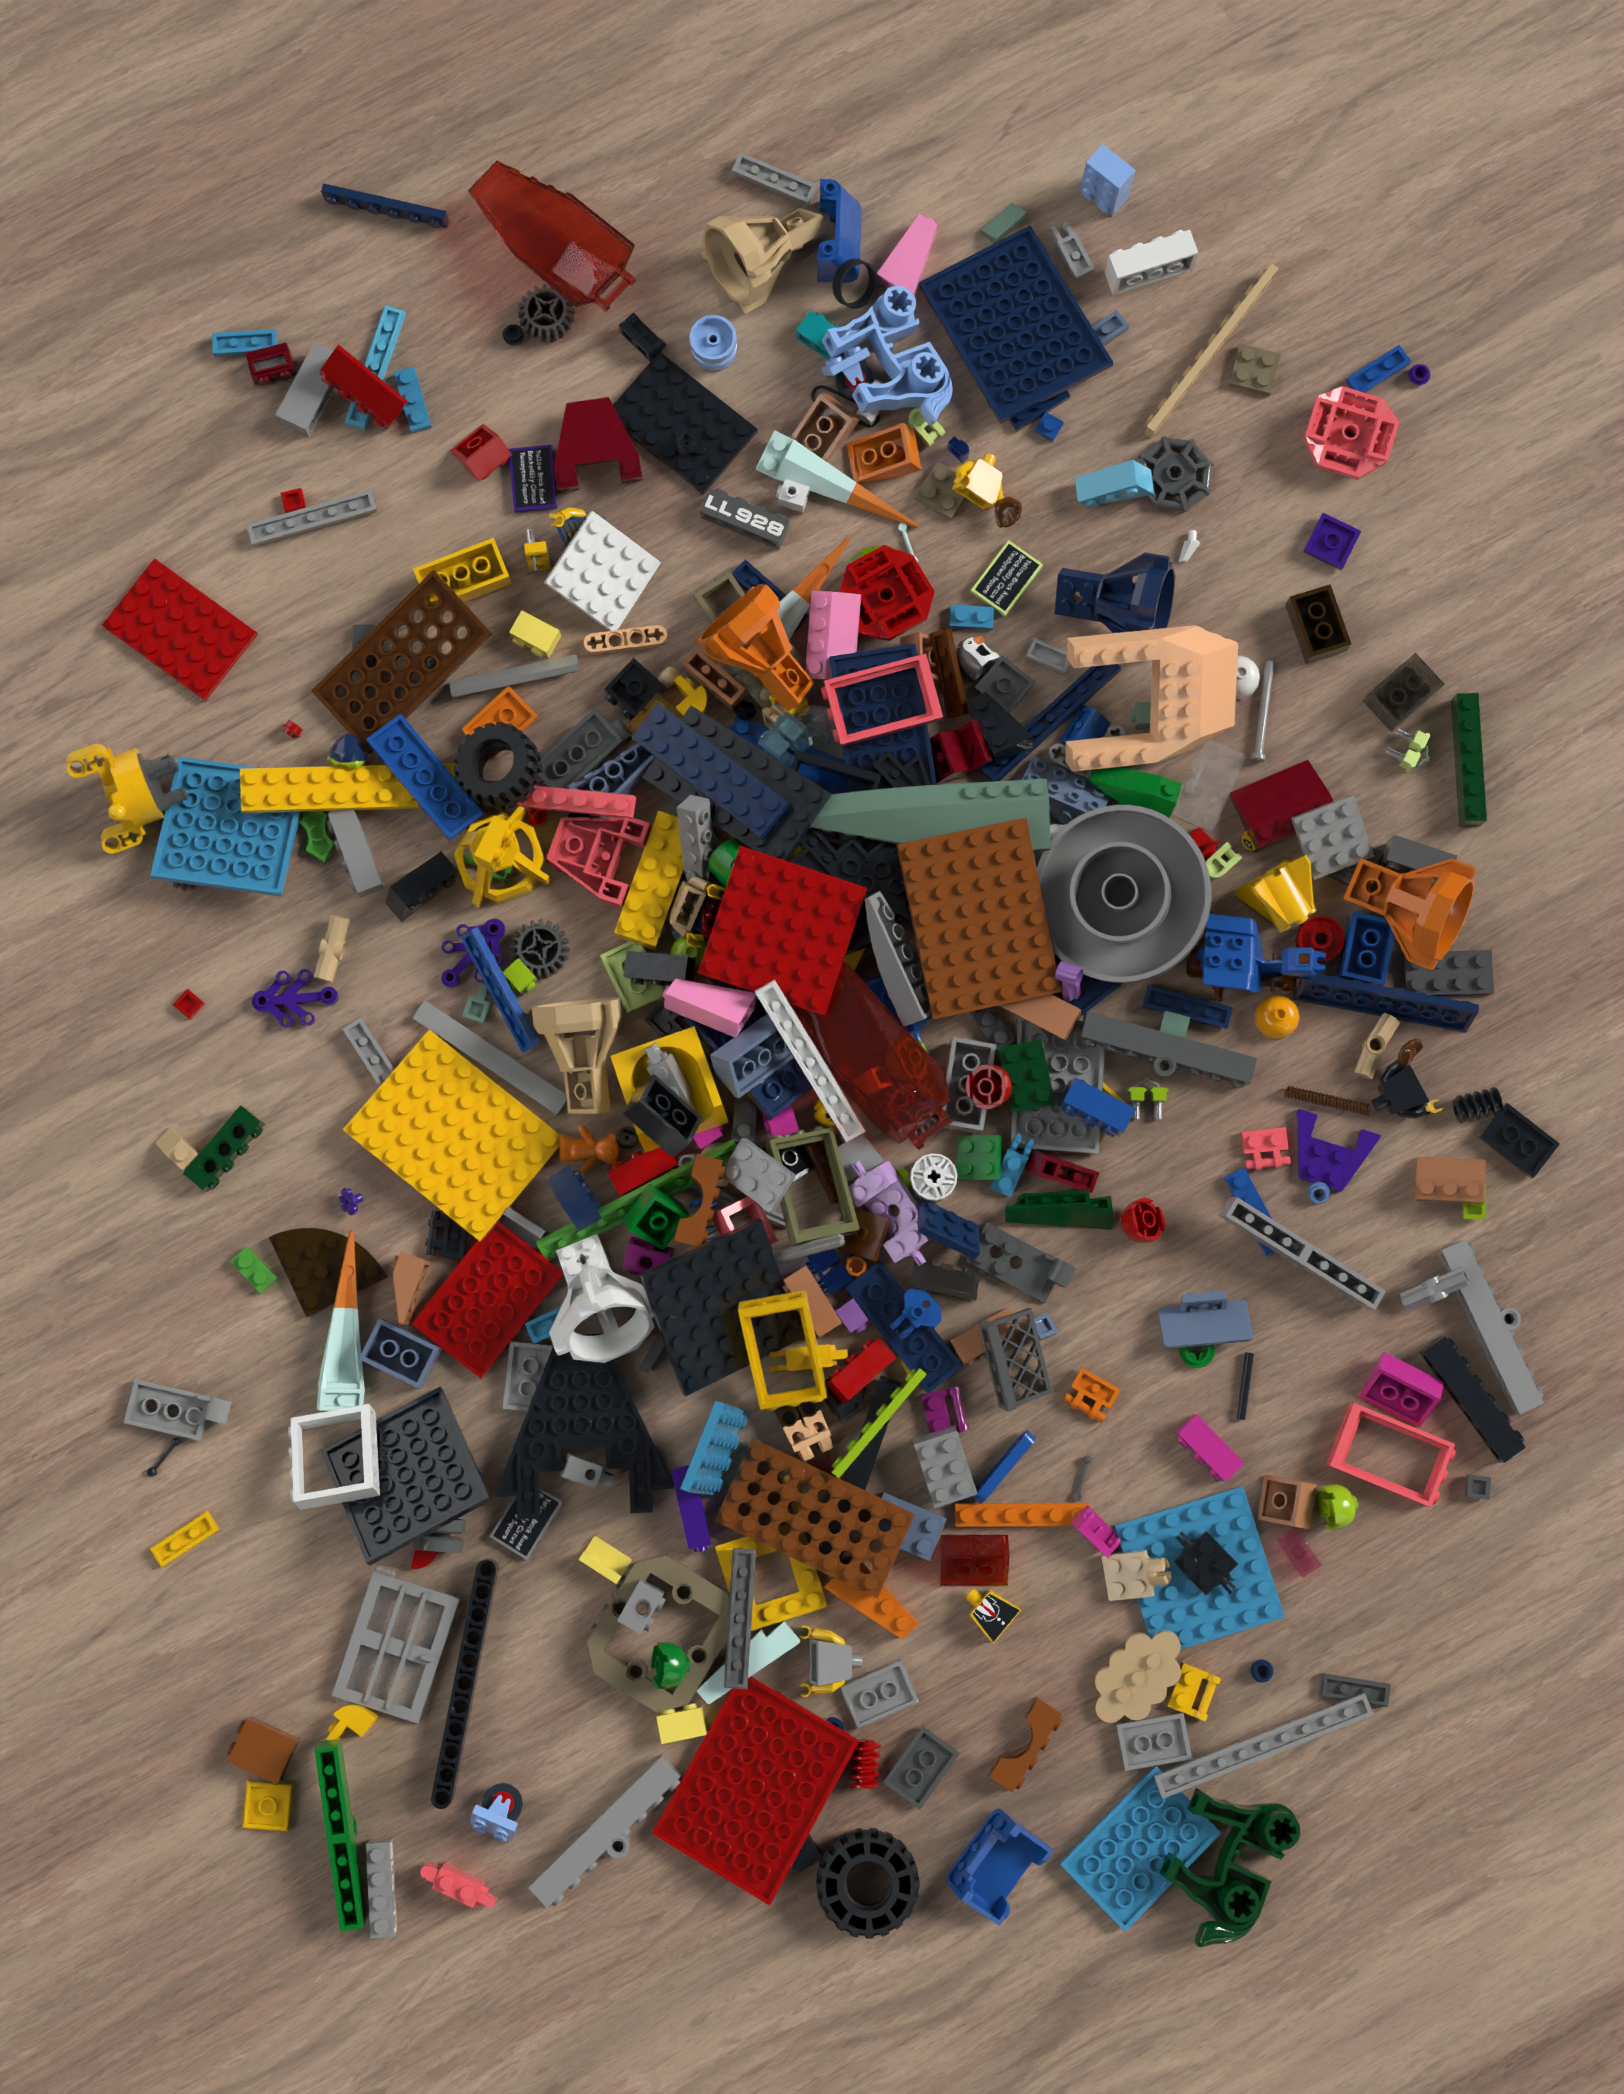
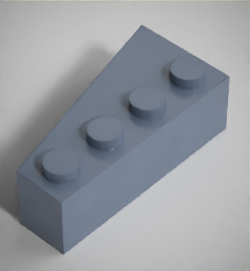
(619, 775)

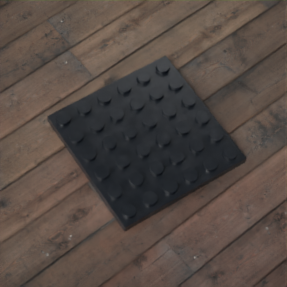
(699, 1300)
(423, 1476)

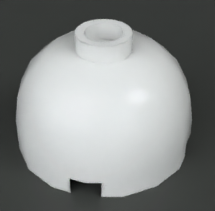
(1247, 677)

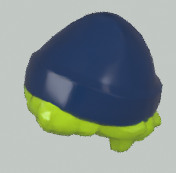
(348, 752)

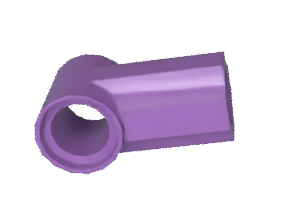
(1070, 979)

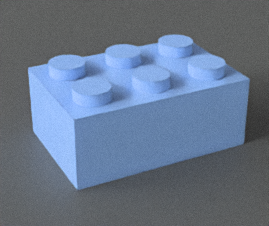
(1107, 180)

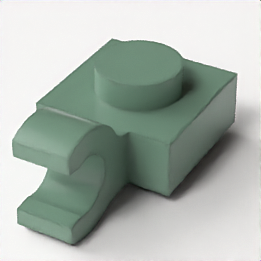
(477, 1007)

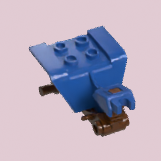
(1235, 959)

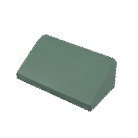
(1004, 223)

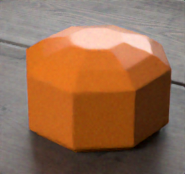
(855, 1265)

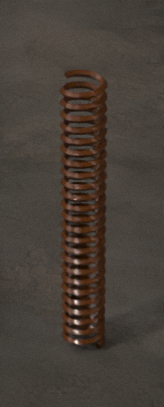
(1327, 1102)

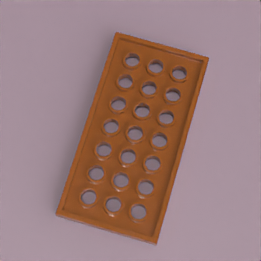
(790, 1544)

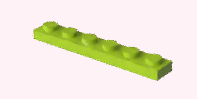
(872, 1429)

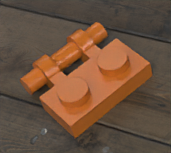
(1095, 1388)

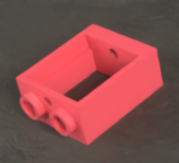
(724, 1224)

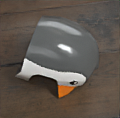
(975, 657)

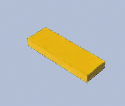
(184, 1539)

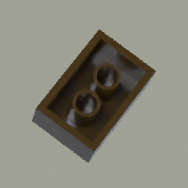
(1318, 624)

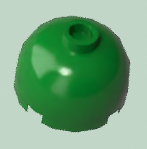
(670, 1665)

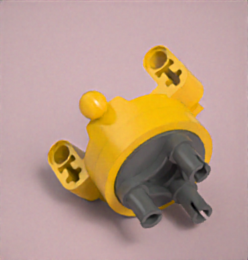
(131, 790)

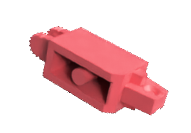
(458, 1884)

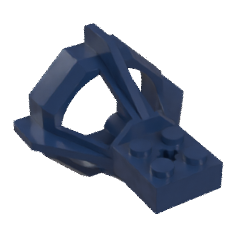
(1116, 598)

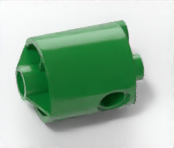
(723, 859)

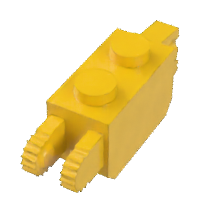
(799, 1357)

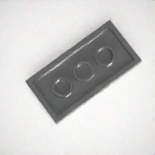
(1453, 975)

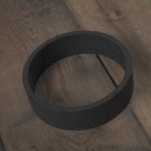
(871, 288)

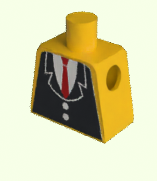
(991, 1612)

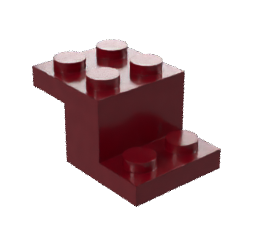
(959, 752)

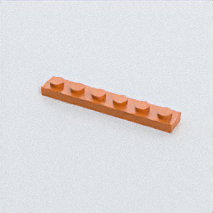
(1016, 1514)

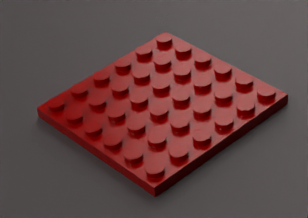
(782, 927)

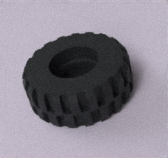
(872, 1918)

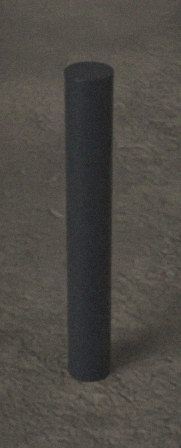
(1245, 1386)

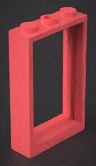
(928, 690)
(1345, 1438)

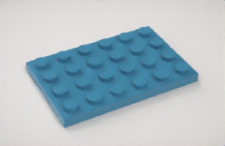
(714, 1449)
(1126, 1849)

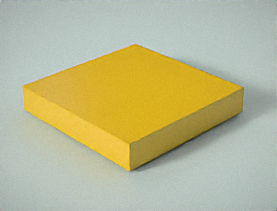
(268, 1805)

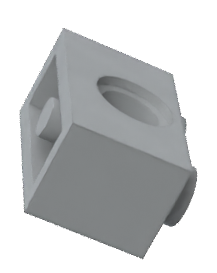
(631, 1617)

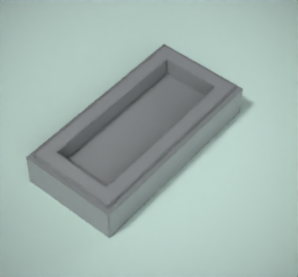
(1048, 656)

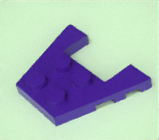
(1327, 1161)

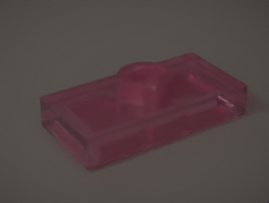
(1298, 1552)

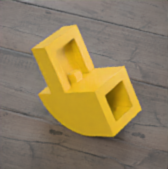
(696, 698)
(353, 1716)

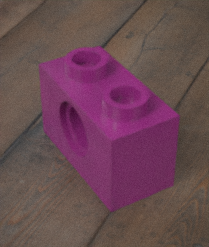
(640, 1248)

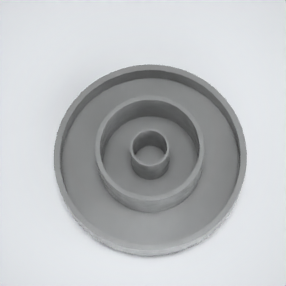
(1124, 893)

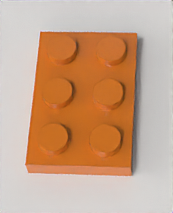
(504, 708)

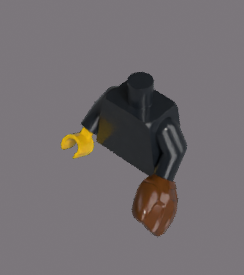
(1401, 1088)

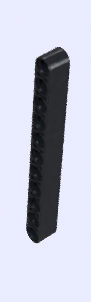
(458, 1691)

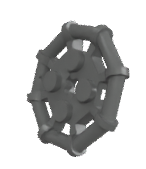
(1187, 473)

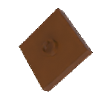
(870, 1238)

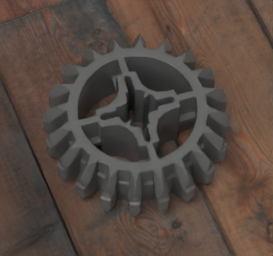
(535, 324)
(530, 951)

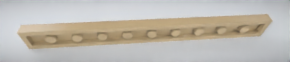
(1205, 356)

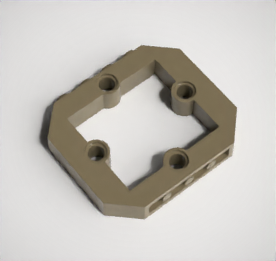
(642, 1687)

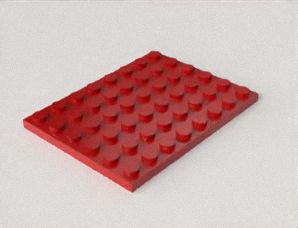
(756, 1788)

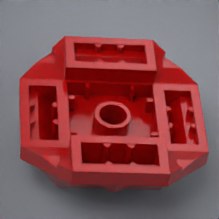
(892, 573)

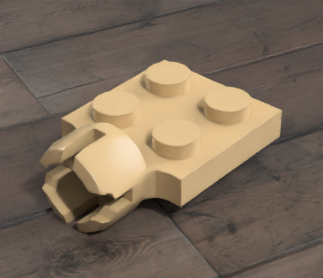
(1134, 1574)

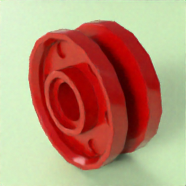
(1325, 927)

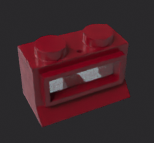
(271, 364)

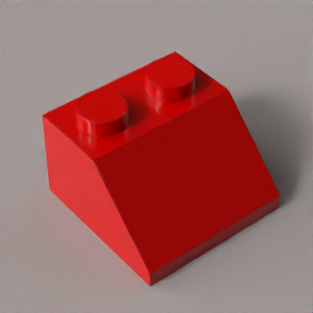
(481, 452)

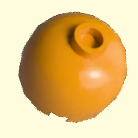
(1276, 1017)

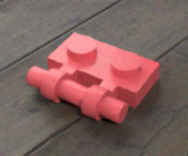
(1265, 1141)

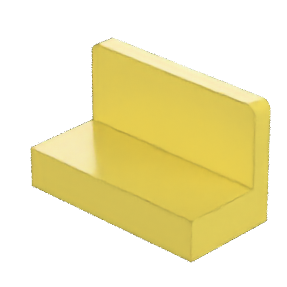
(605, 1559)

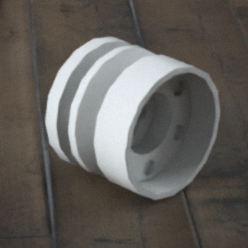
(924, 1187)

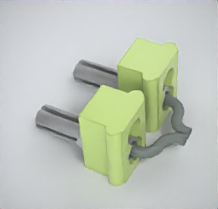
(1417, 743)

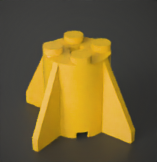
(1282, 894)

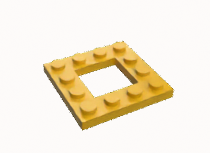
(806, 1600)

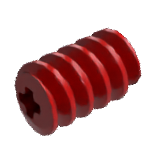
(866, 1764)

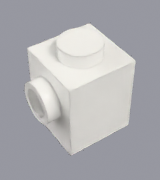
(793, 495)

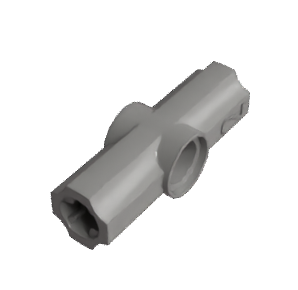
(1435, 1288)

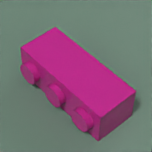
(1208, 1448)

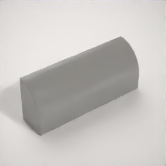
(307, 394)

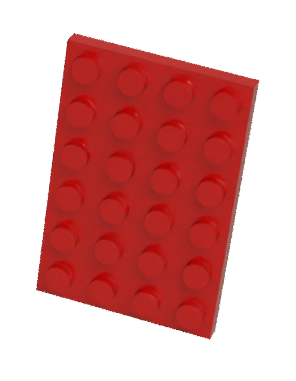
(180, 629)
(488, 1299)

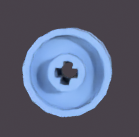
(713, 342)

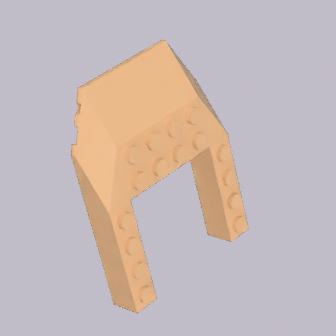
(1189, 693)

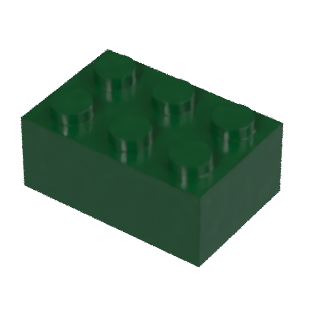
(1028, 1076)

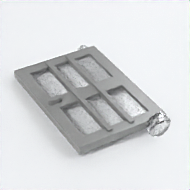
(395, 1646)

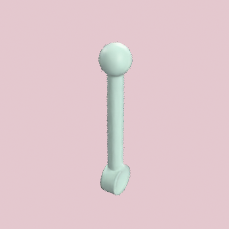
(902, 528)

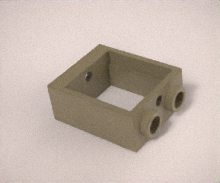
(705, 590)

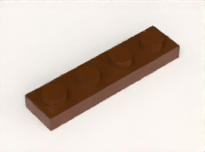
(949, 673)

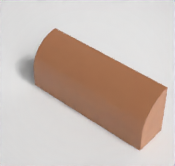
(1047, 1013)

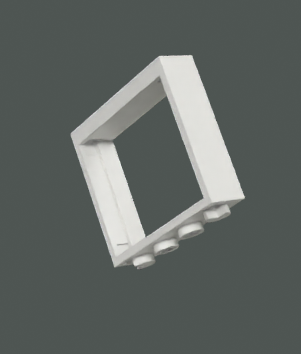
(368, 1489)

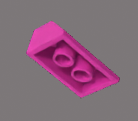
(1402, 1389)

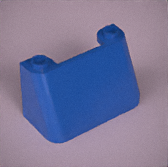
(847, 214)
(995, 1864)

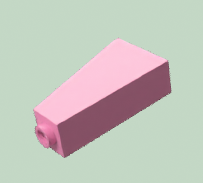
(910, 256)
(711, 1005)

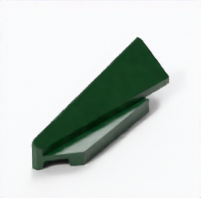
(1062, 1209)

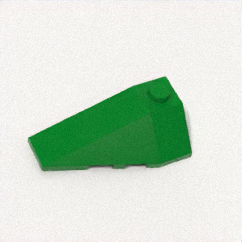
(1137, 788)

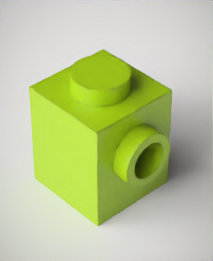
(520, 977)

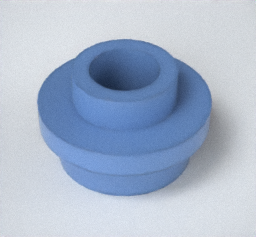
(1318, 1199)

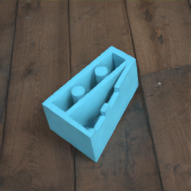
(1114, 484)

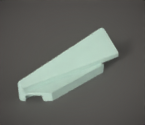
(763, 1651)

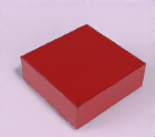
(293, 500)
(188, 1004)

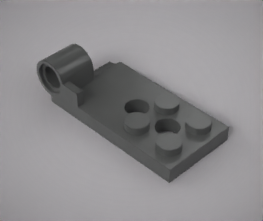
(595, 738)
(1038, 1269)

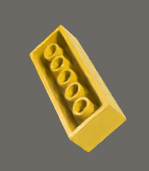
(653, 885)

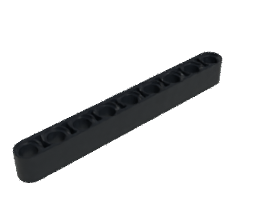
(861, 1468)

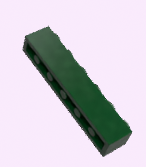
(1468, 759)

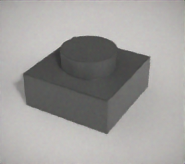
(1478, 1487)

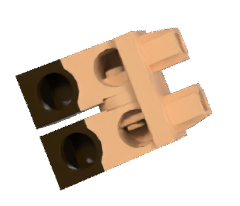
(805, 1433)

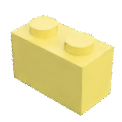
(534, 634)
(681, 1723)

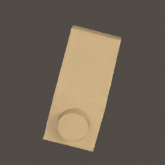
(177, 1148)

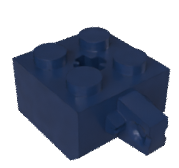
(575, 1197)

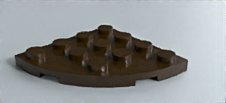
(314, 1265)

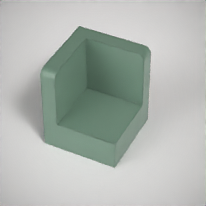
(1174, 1024)

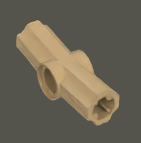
(332, 948)
(1381, 1034)

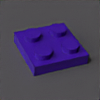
(1332, 541)

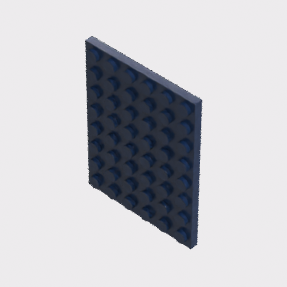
(1015, 324)

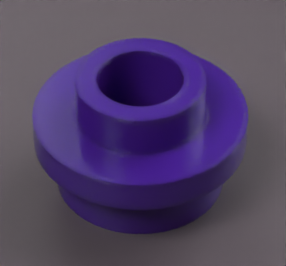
(1423, 370)

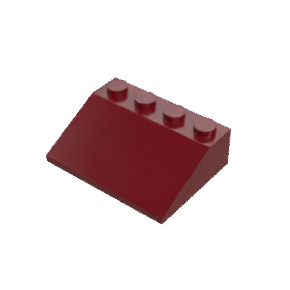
(1272, 802)

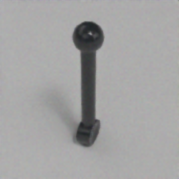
(153, 1471)

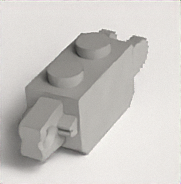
(669, 1072)

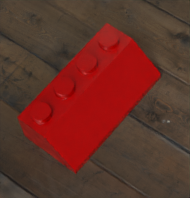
(362, 387)

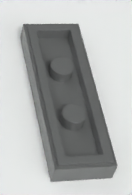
(1345, 1687)

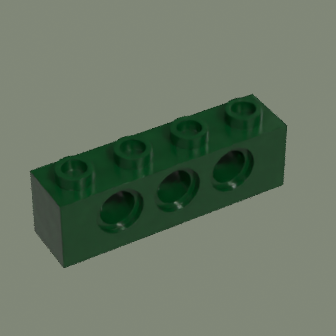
(197, 1170)

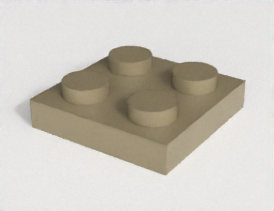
(1254, 369)
(938, 492)

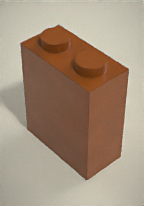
(262, 1749)

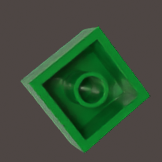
(655, 1216)

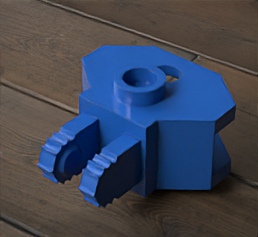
(916, 1313)

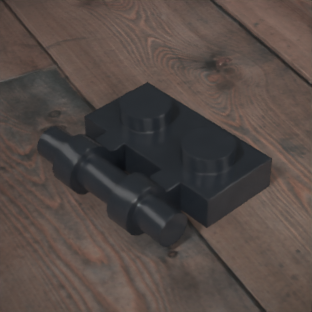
(453, 1238)

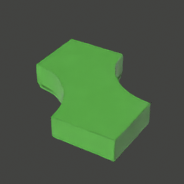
(319, 843)

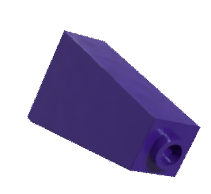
(692, 1513)

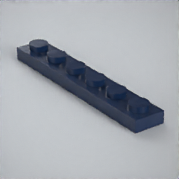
(378, 204)

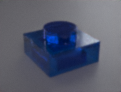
(958, 449)

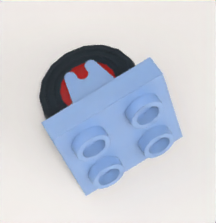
(849, 370)
(498, 1812)

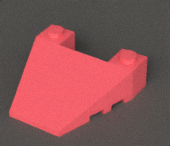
(592, 851)

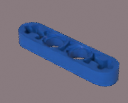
(1004, 1466)

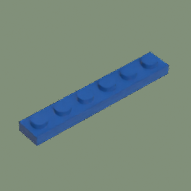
(500, 989)

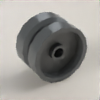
(441, 1540)

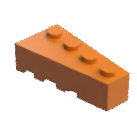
(883, 1610)

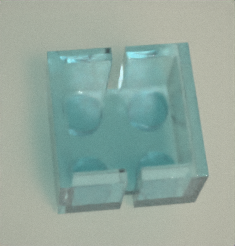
(786, 734)

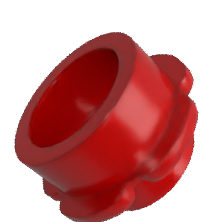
(292, 729)
(539, 819)

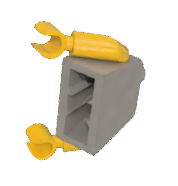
(829, 1661)

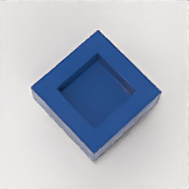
(1049, 426)

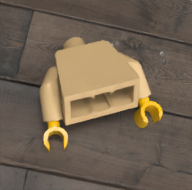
(687, 905)

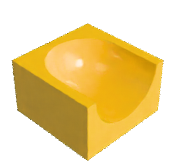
(688, 1052)

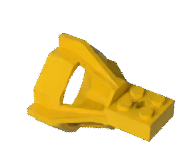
(496, 849)

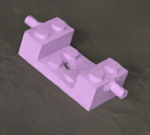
(880, 1190)

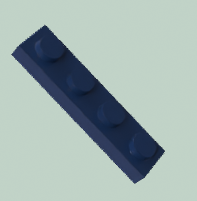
(750, 577)
(1195, 1008)

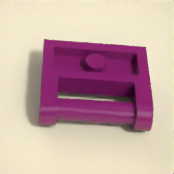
(937, 1413)

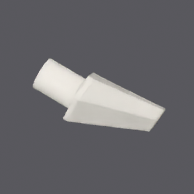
(1189, 546)

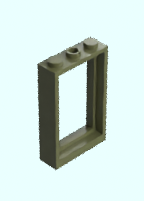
(850, 1223)

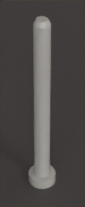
(1258, 755)

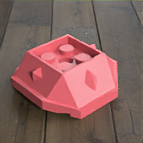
(1362, 415)

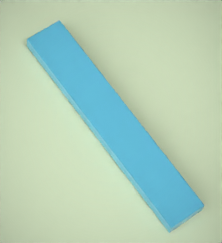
(379, 356)

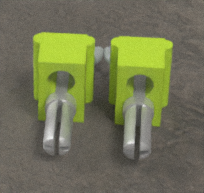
(1158, 1095)

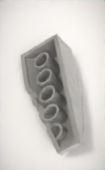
(897, 962)

